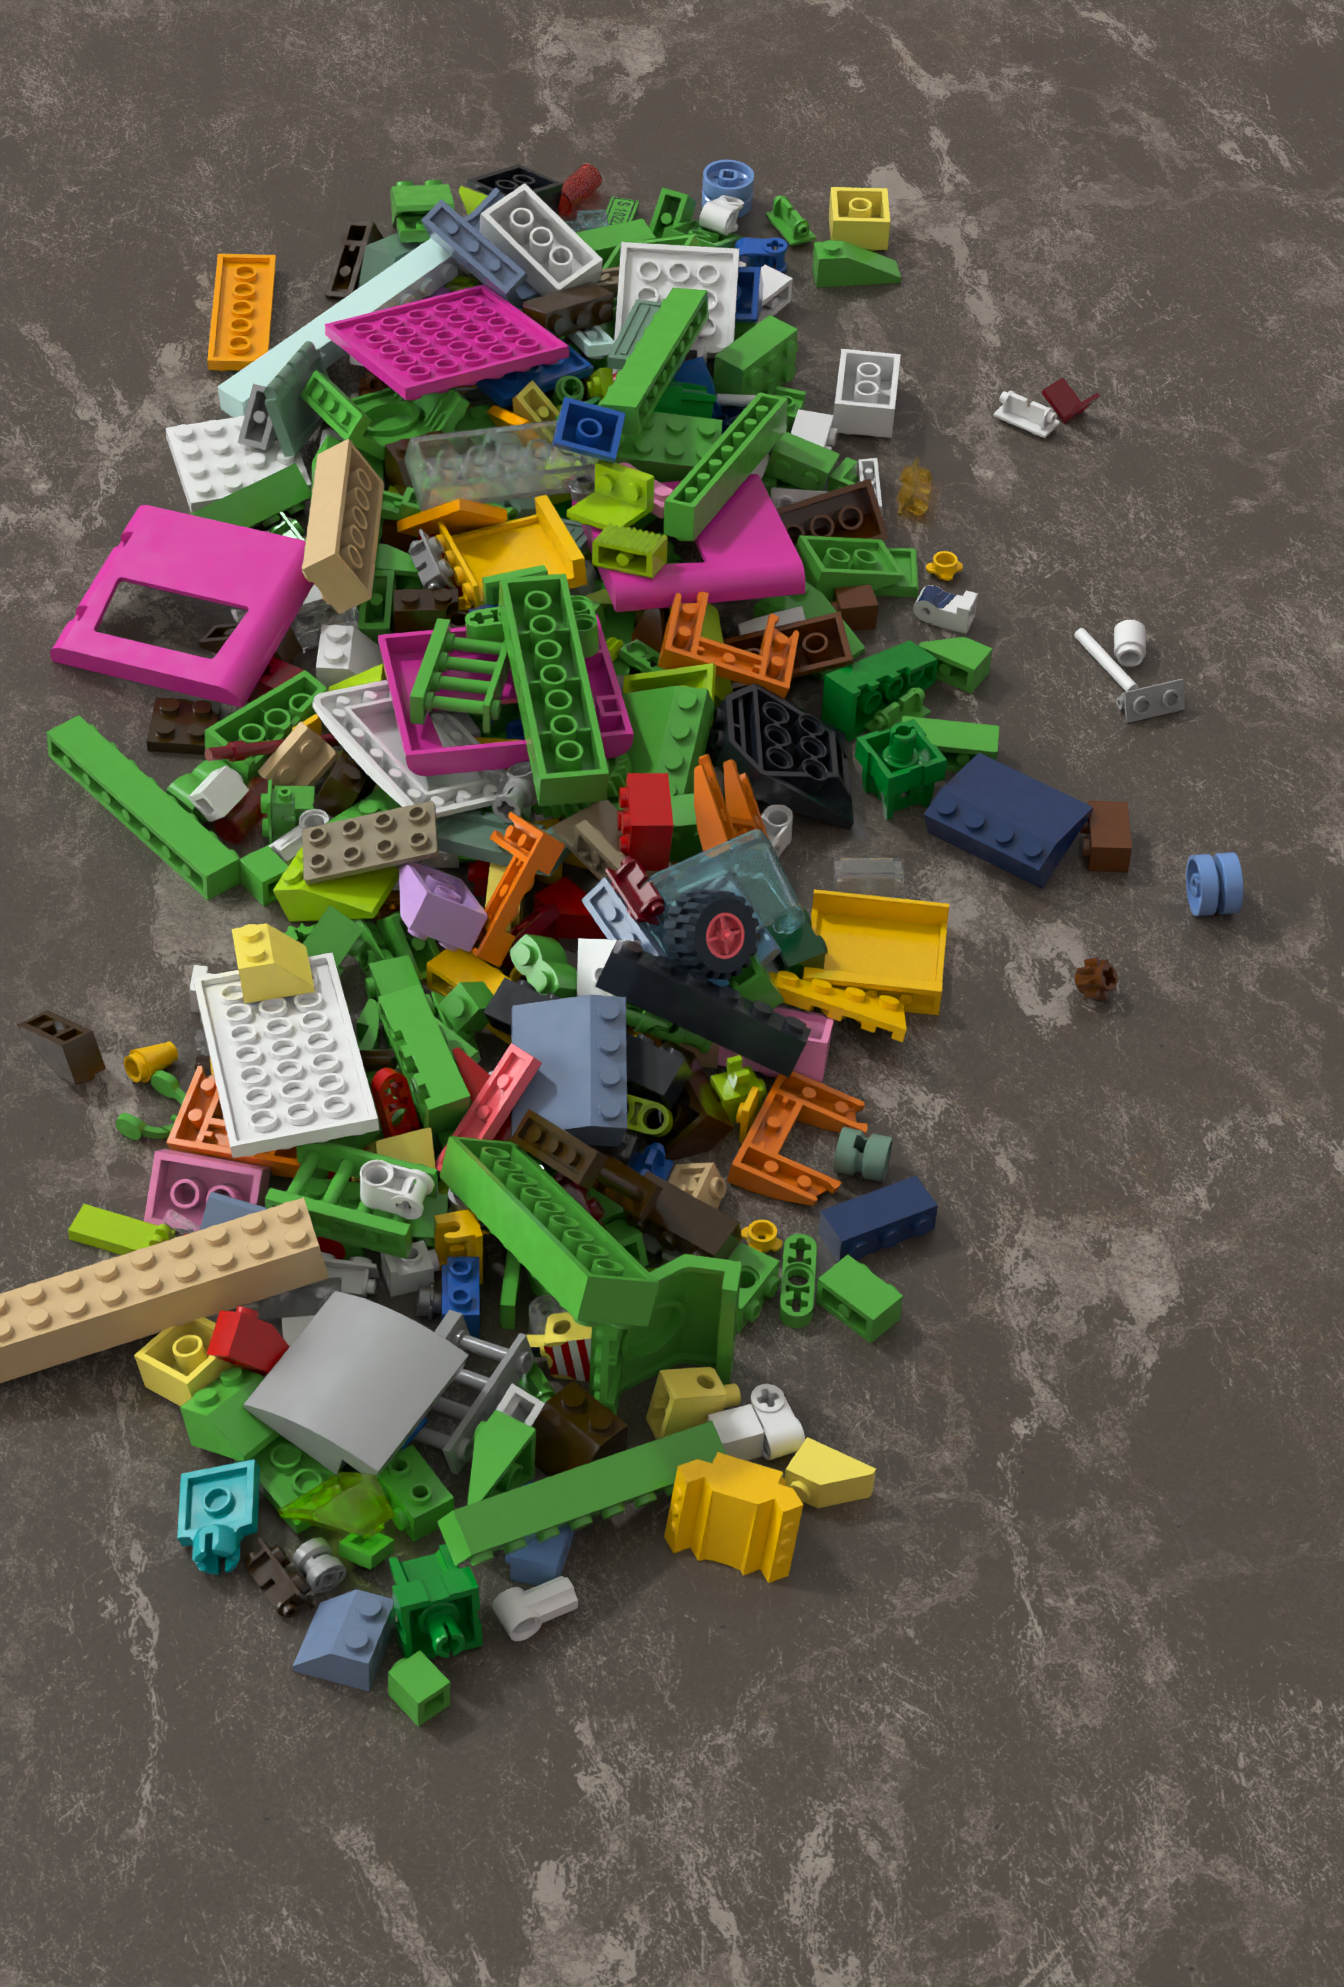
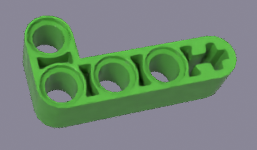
(487, 625)

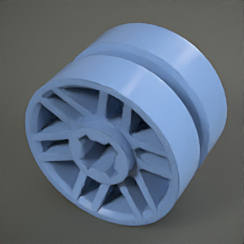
(728, 179)
(1214, 884)

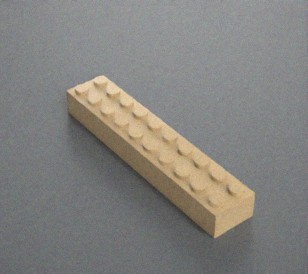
(158, 1288)

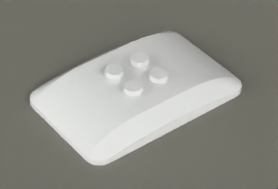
(368, 730)

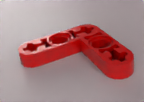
(387, 1105)

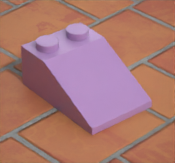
(439, 907)

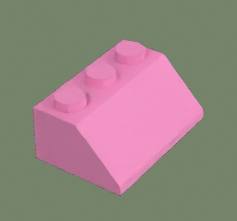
(815, 1053)
(185, 1181)

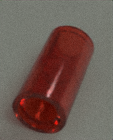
(578, 188)
(244, 814)

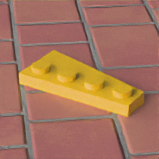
(841, 1003)

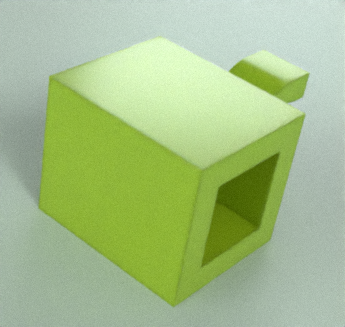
(735, 1084)

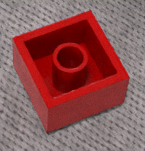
(646, 819)

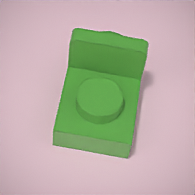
(843, 475)

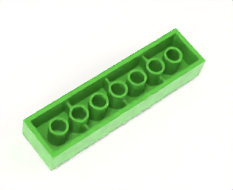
(553, 690)

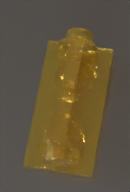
(915, 489)

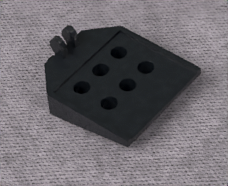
(785, 753)

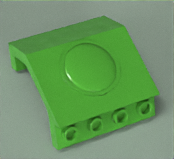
(382, 415)
(688, 1325)

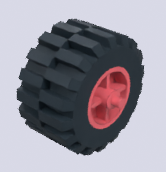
(711, 933)

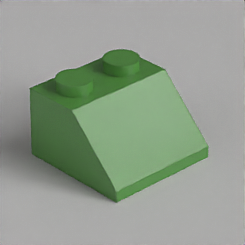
(220, 1422)

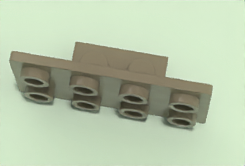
(594, 838)
(370, 842)

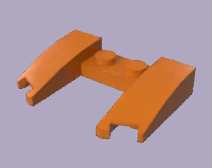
(686, 648)
(714, 818)
(532, 852)
(203, 1132)
(758, 1161)

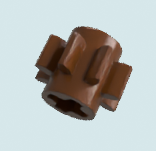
(1096, 979)

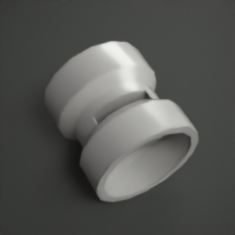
(319, 1565)

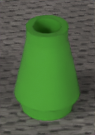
(567, 387)

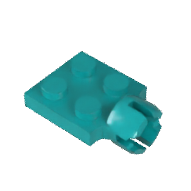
(217, 1512)

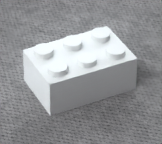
(866, 393)

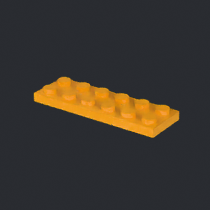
(241, 310)

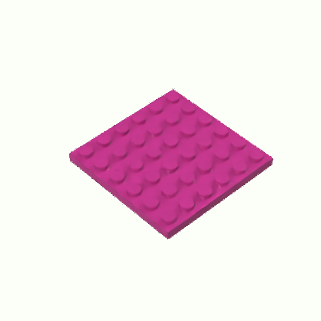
(446, 341)

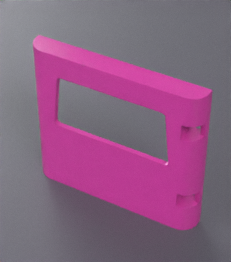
(742, 552)
(203, 562)
(421, 744)

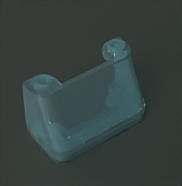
(740, 866)

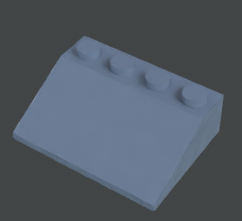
(581, 1068)

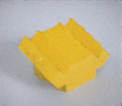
(734, 1515)

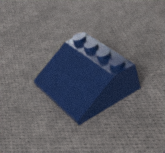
(1006, 819)

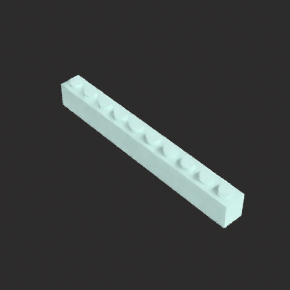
(403, 282)

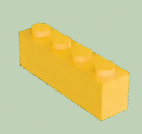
(453, 967)

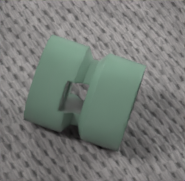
(862, 1154)

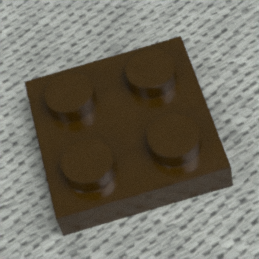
(181, 725)

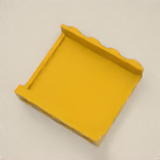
(513, 547)
(882, 946)

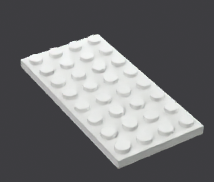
(286, 1063)

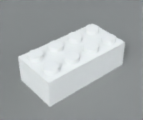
(539, 242)

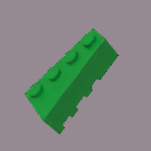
(873, 684)

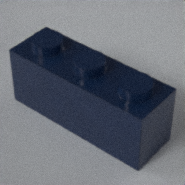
(878, 1219)

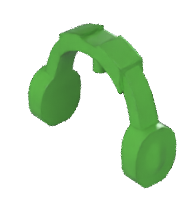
(135, 1128)

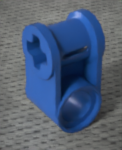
(762, 252)

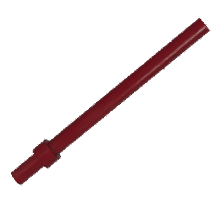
(240, 750)

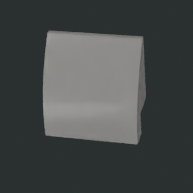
(356, 1384)

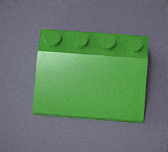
(669, 733)

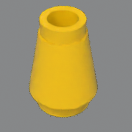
(145, 1061)

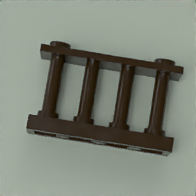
(586, 1164)

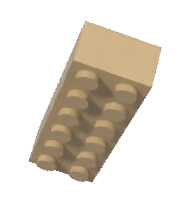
(343, 527)

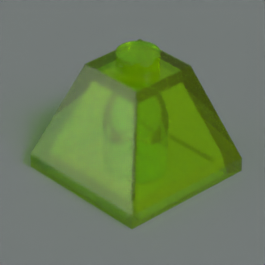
(343, 1504)

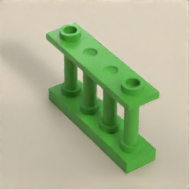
(438, 660)
(342, 1223)

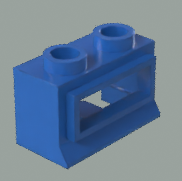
(461, 1290)

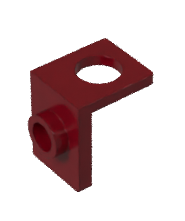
(1065, 401)

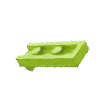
(115, 1231)

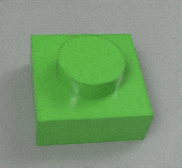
(366, 1551)

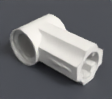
(291, 842)
(526, 1610)

